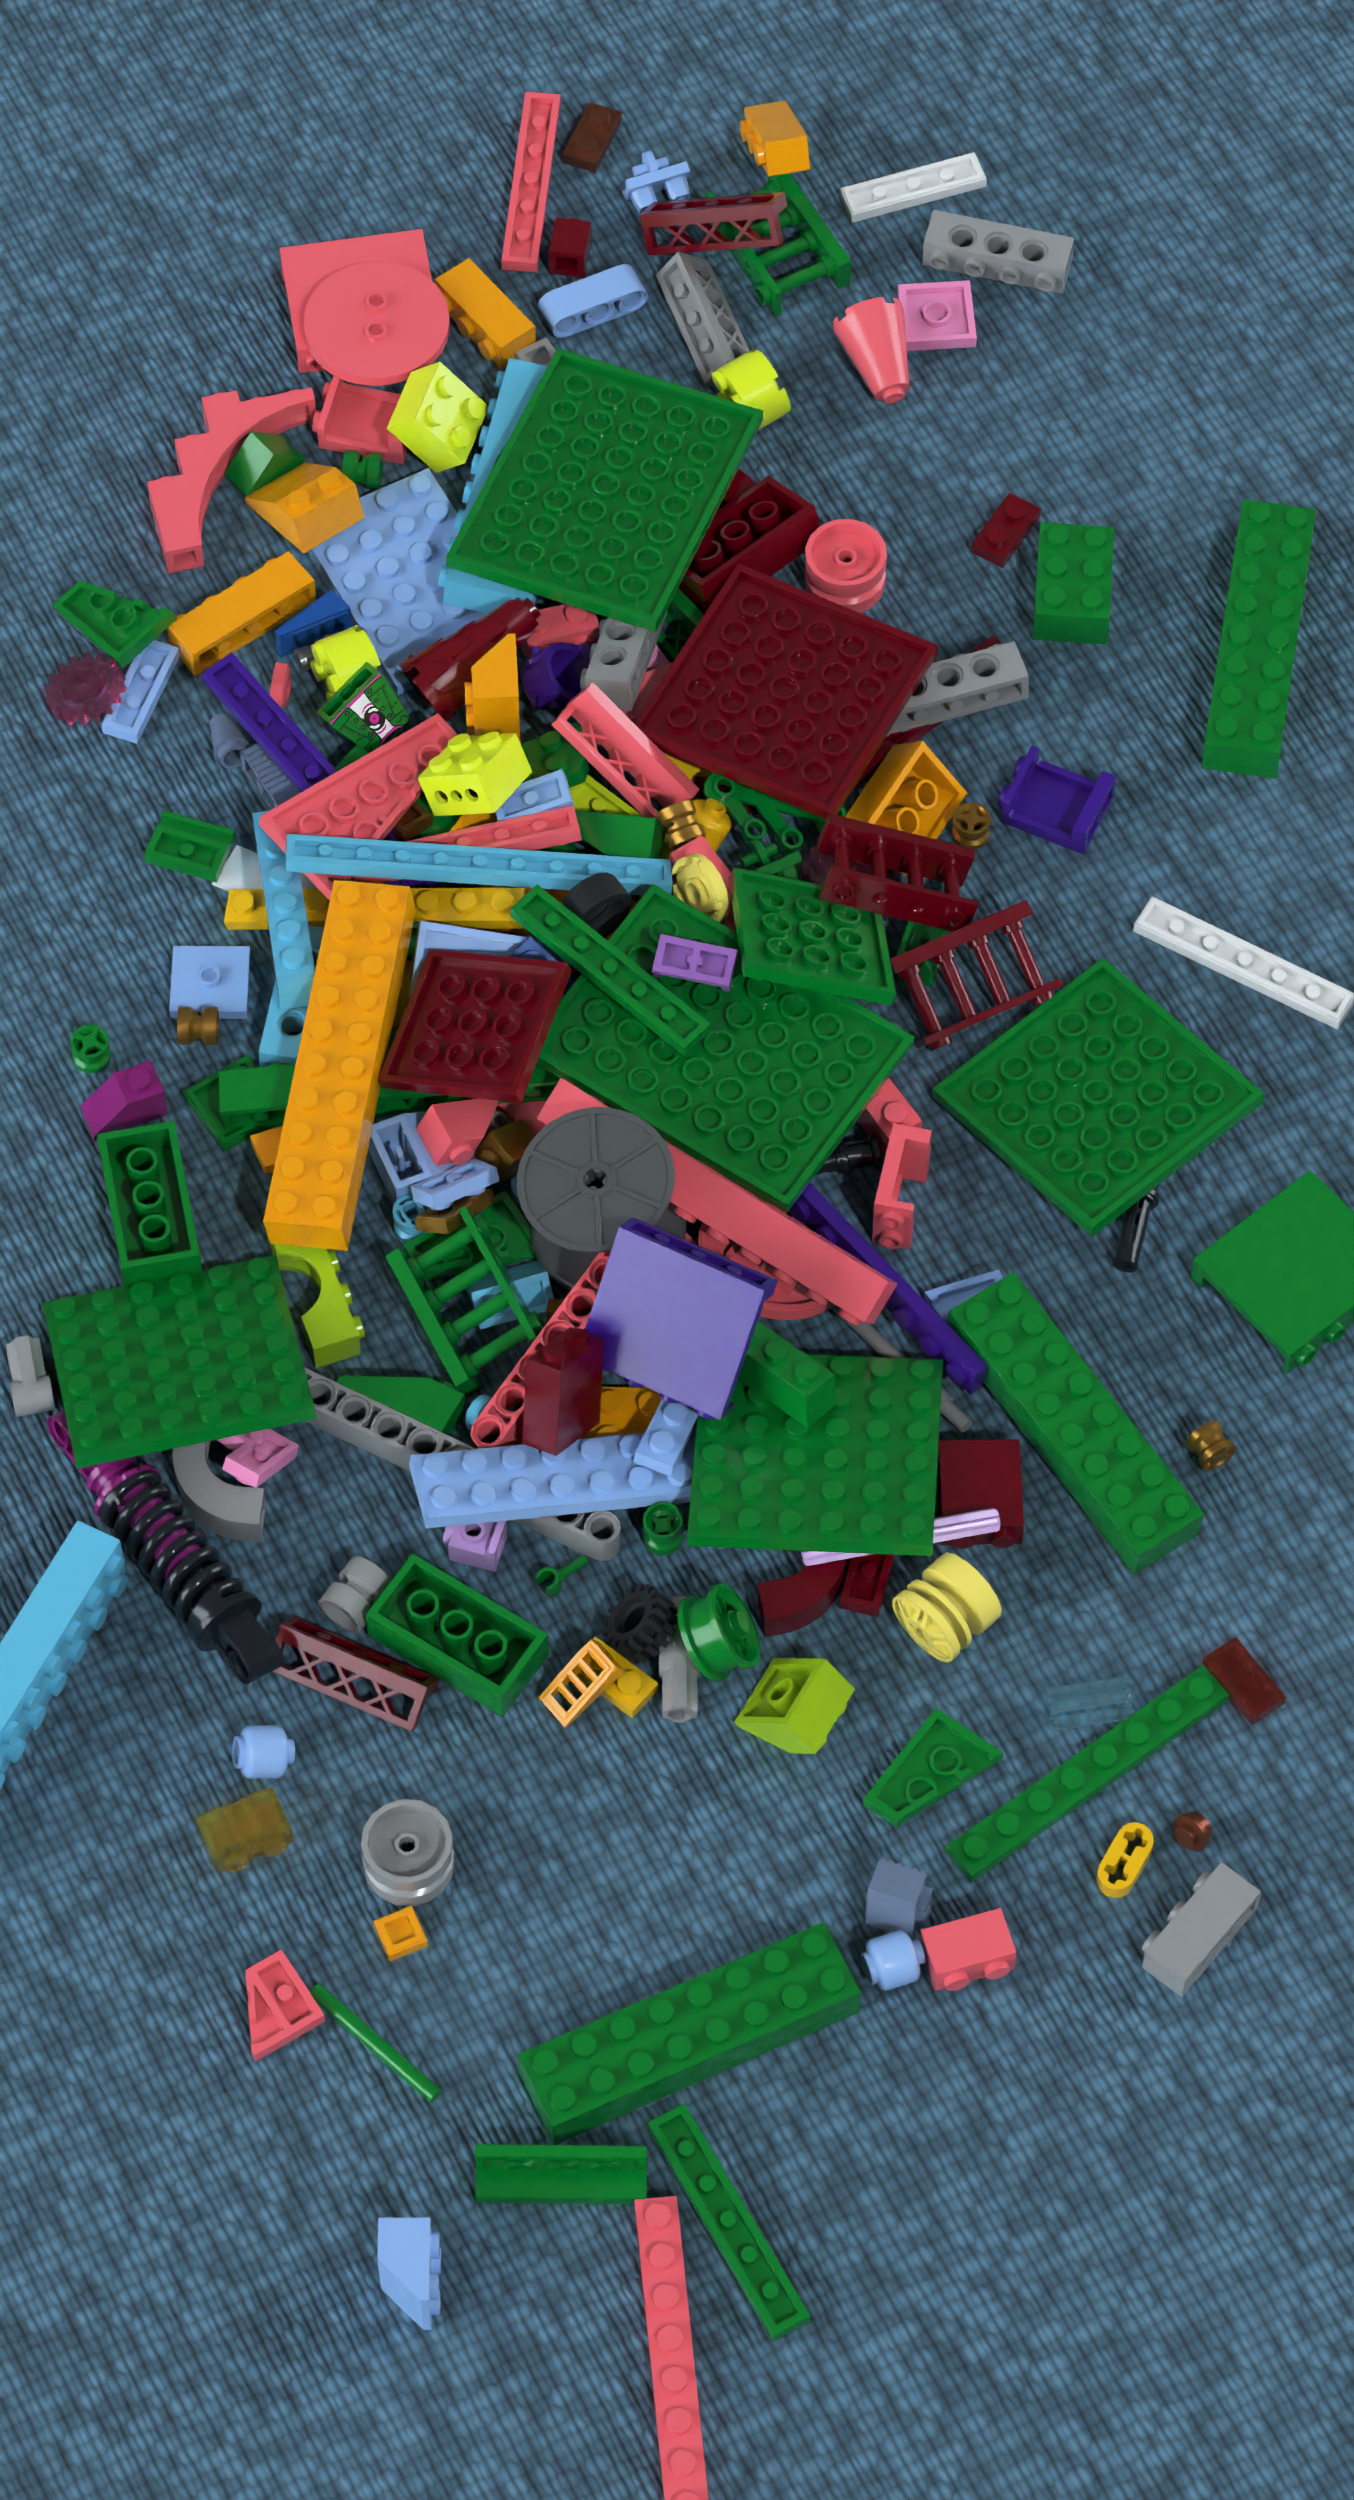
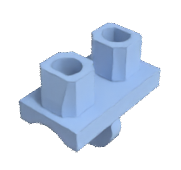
(654, 177)

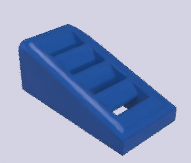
(322, 617)

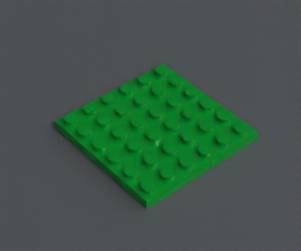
(1097, 1096)
(177, 1361)
(844, 1484)

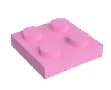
(938, 315)

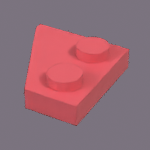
(278, 2005)

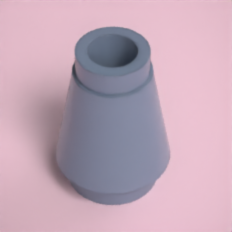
(227, 741)

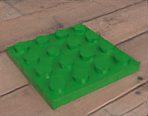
(807, 941)

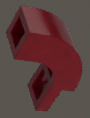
(799, 1599)

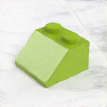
(796, 1704)

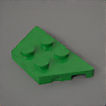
(554, 753)

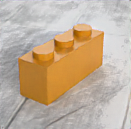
(775, 138)
(485, 313)

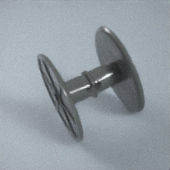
(587, 1180)

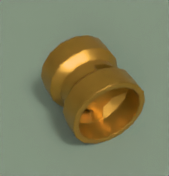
(680, 823)
(196, 1025)

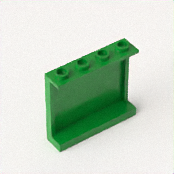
(1289, 1269)

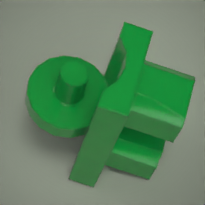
(783, 866)

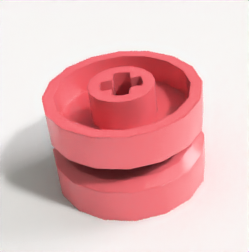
(846, 564)

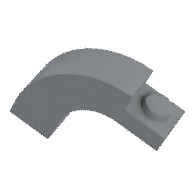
(216, 1505)

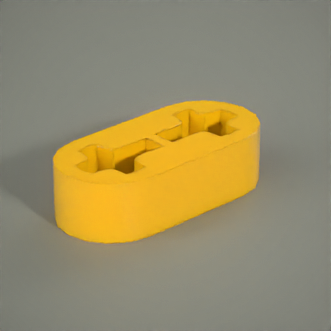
(1117, 1855)

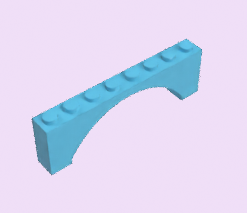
(514, 390)

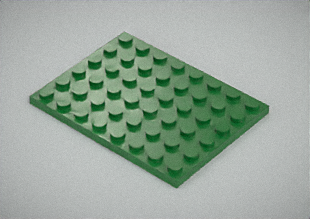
(605, 489)
(760, 1091)

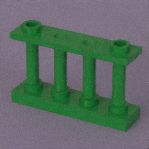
(814, 238)
(429, 1301)

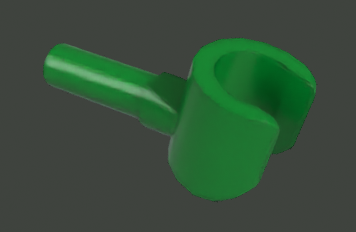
(559, 1575)

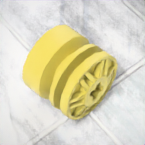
(947, 1607)

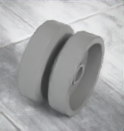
(407, 1852)

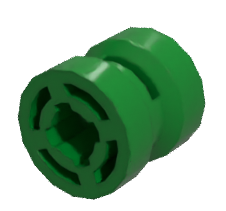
(364, 469)
(663, 1519)

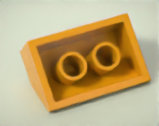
(493, 693)
(910, 793)

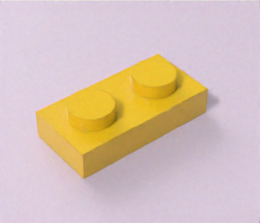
(630, 1690)

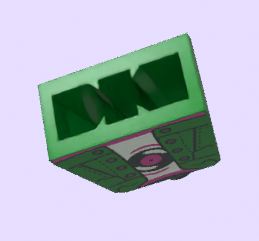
(365, 709)

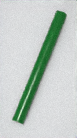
(375, 2043)

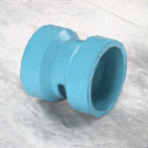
(405, 1227)

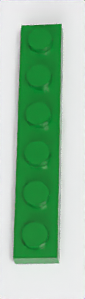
(610, 970)
(728, 2222)

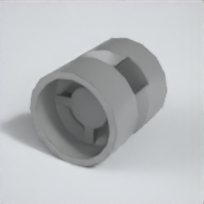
(354, 1595)

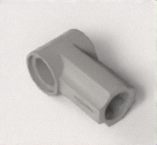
(29, 1384)

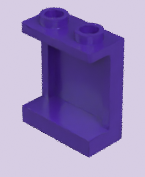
(1055, 802)

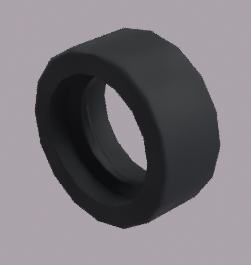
(599, 902)

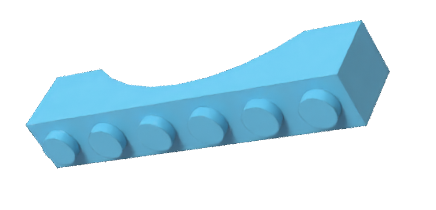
(286, 922)

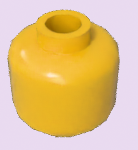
(714, 819)

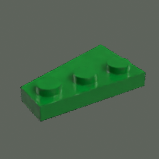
(510, 1238)
(929, 1768)

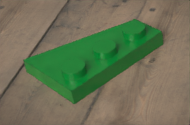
(111, 622)

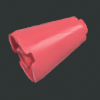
(877, 345)

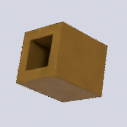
(505, 1148)

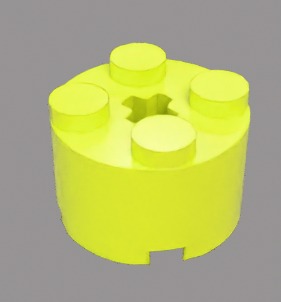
(752, 383)
(341, 656)

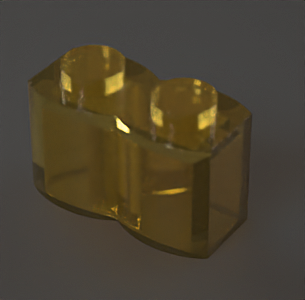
(245, 1830)

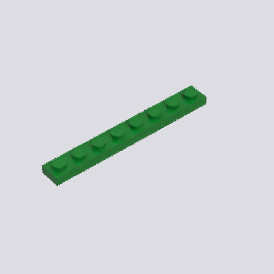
(1086, 1773)

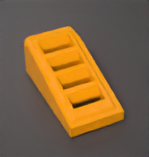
(610, 1673)

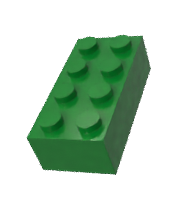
(149, 1203)
(457, 1635)

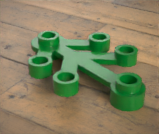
(767, 807)

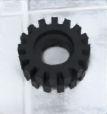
(640, 1623)

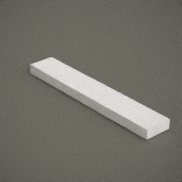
(1244, 962)

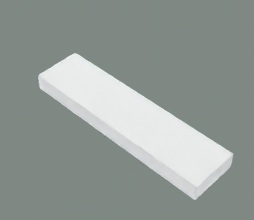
(913, 187)

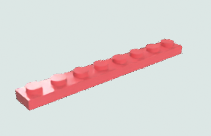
(670, 2349)

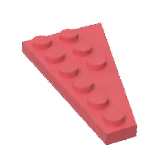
(363, 796)

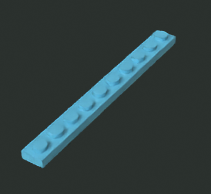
(468, 864)

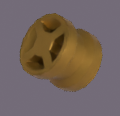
(965, 819)
(1211, 1446)

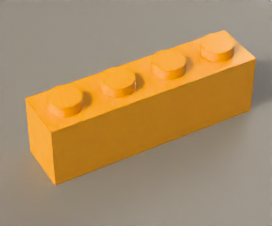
(242, 612)

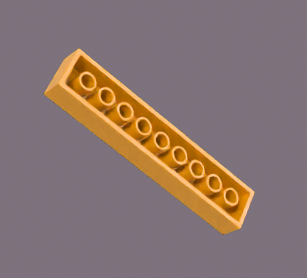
(339, 1066)

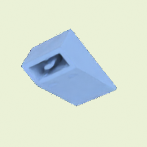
(402, 1154)

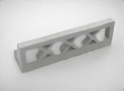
(698, 317)

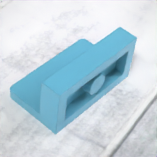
(531, 1283)

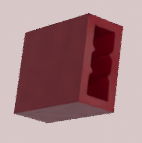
(563, 1391)
(981, 1477)

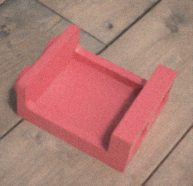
(357, 420)
(905, 1159)

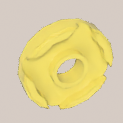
(701, 886)

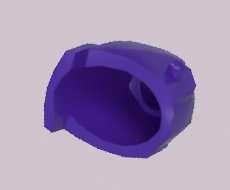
(554, 674)

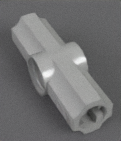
(678, 1677)

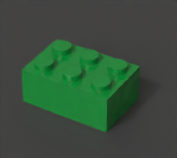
(1073, 583)

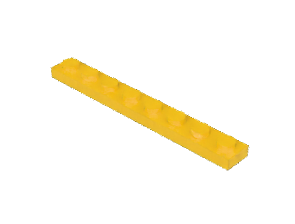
(449, 906)

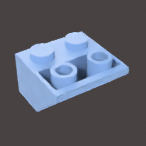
(410, 2266)

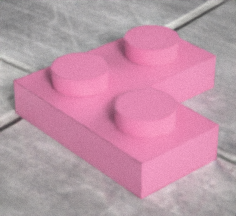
(257, 1455)

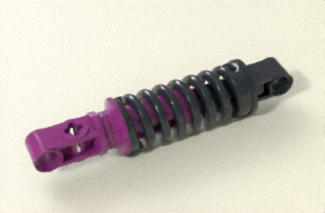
(178, 1560)

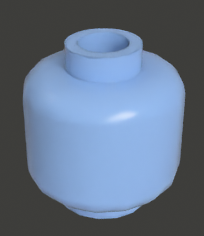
(262, 1752)
(892, 1960)

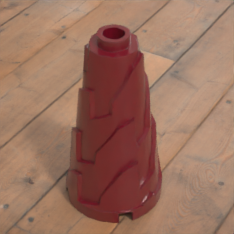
(446, 664)

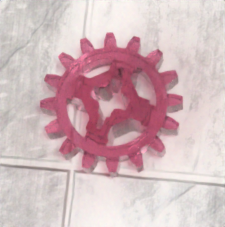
(85, 689)

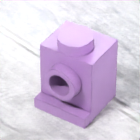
(478, 1551)

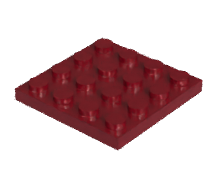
(475, 1025)

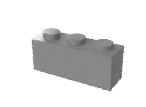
(1200, 1928)

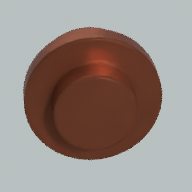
(1192, 1831)

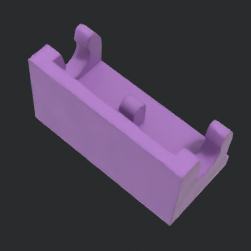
(695, 961)

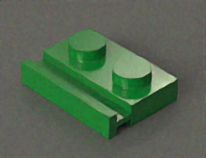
(189, 846)

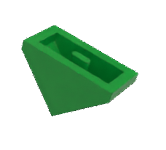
(261, 461)

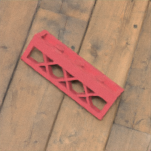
(627, 750)

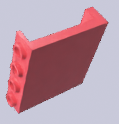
(309, 264)

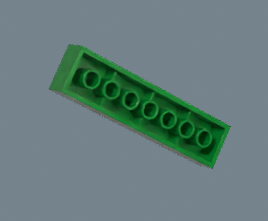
(1258, 639)
(1076, 1424)
(688, 2033)

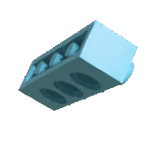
(276, 1044)

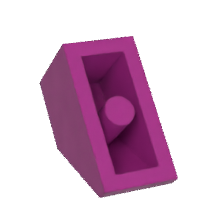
(125, 1100)

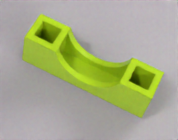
(328, 1326)

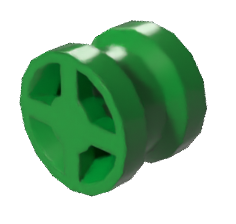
(87, 1039)

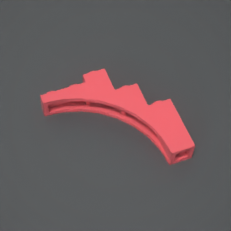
(202, 459)

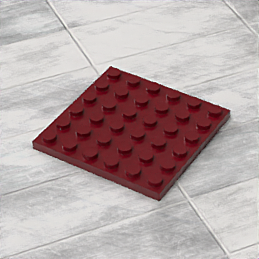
(785, 691)

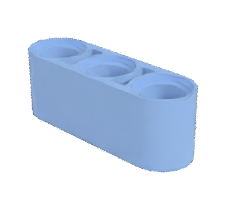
(593, 300)

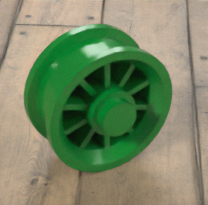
(719, 1632)

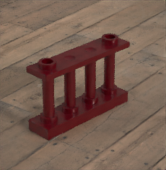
(902, 852)
(975, 937)

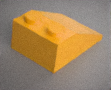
(308, 504)

